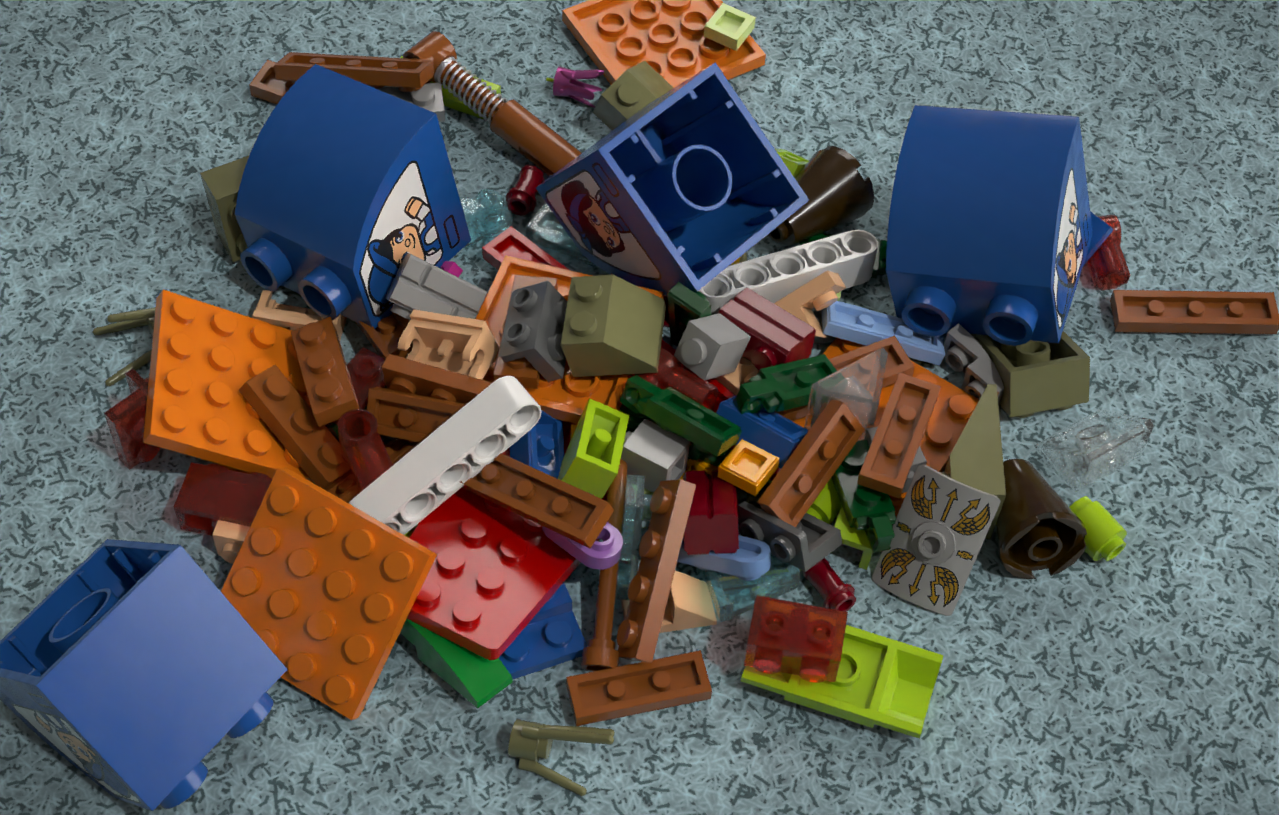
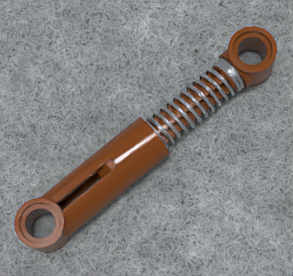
(506, 118)

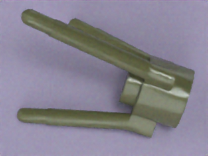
(126, 321)
(534, 741)

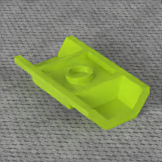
(875, 683)

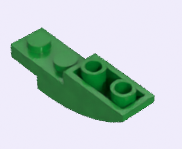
(462, 669)

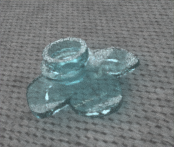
(485, 215)

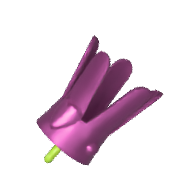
(567, 84)

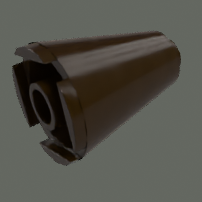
(834, 194)
(1036, 525)

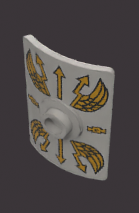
(935, 541)

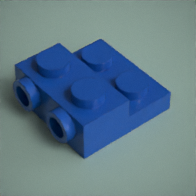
(547, 639)

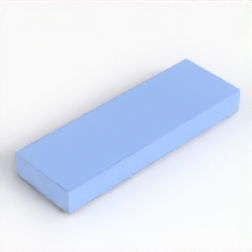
(869, 326)

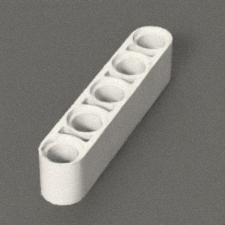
(782, 272)
(450, 455)

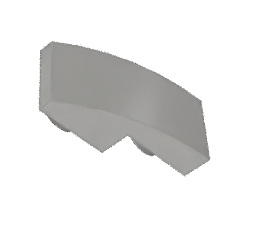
(967, 355)

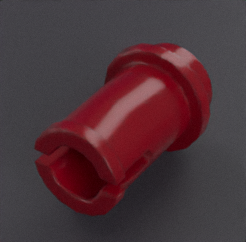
(522, 197)
(830, 587)

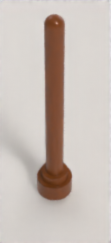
(601, 650)

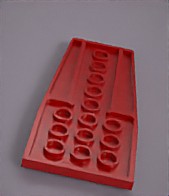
(487, 571)

